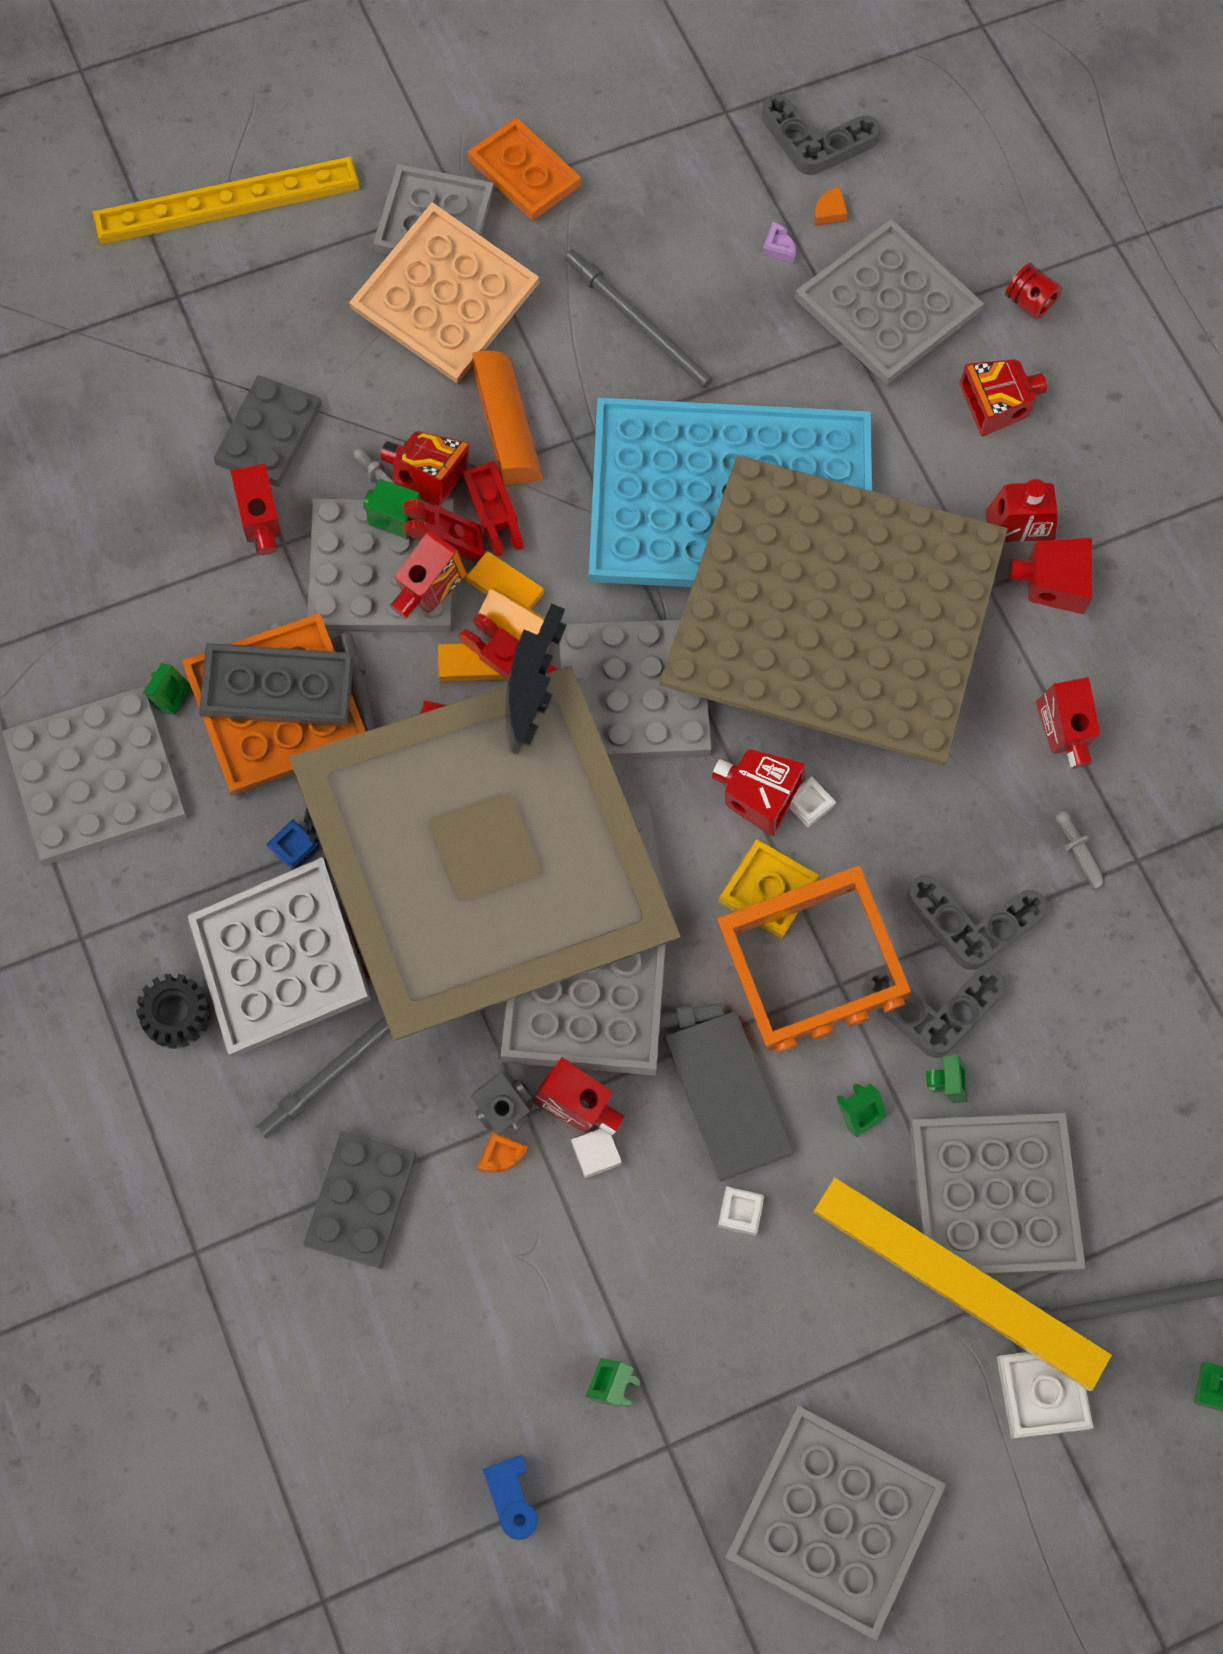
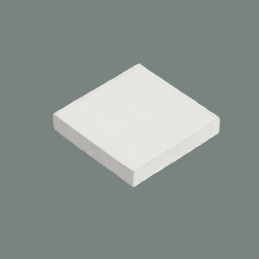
(1041, 1398)

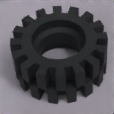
(173, 1033)

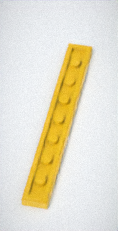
(225, 200)
(963, 1284)

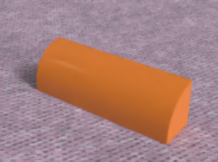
(506, 418)

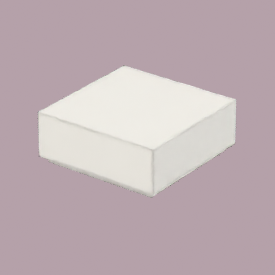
(811, 802)
(596, 1152)
(741, 1211)

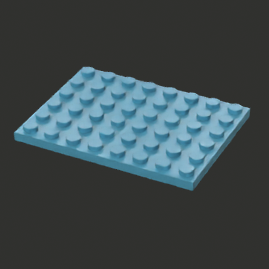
(669, 464)

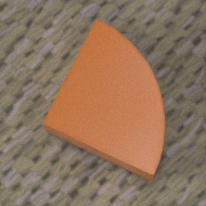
(830, 208)
(501, 1154)

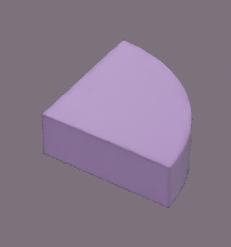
(779, 244)

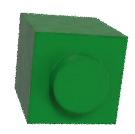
(385, 507)

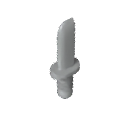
(374, 468)
(1079, 849)

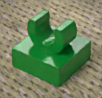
(167, 688)
(950, 1080)
(862, 1109)
(610, 1383)
(1210, 1386)

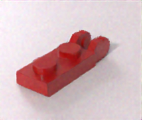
(492, 505)
(451, 527)
(499, 651)

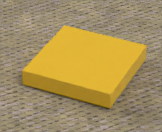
(763, 876)

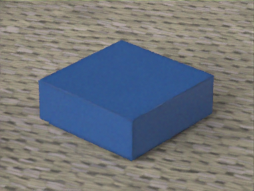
(292, 845)

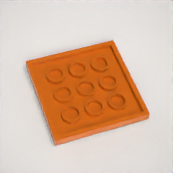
(260, 750)

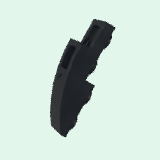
(527, 679)

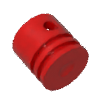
(1027, 286)

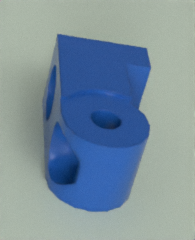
(515, 1515)

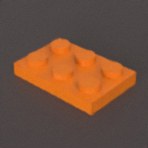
(524, 169)

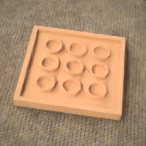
(444, 292)

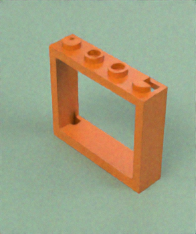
(793, 902)

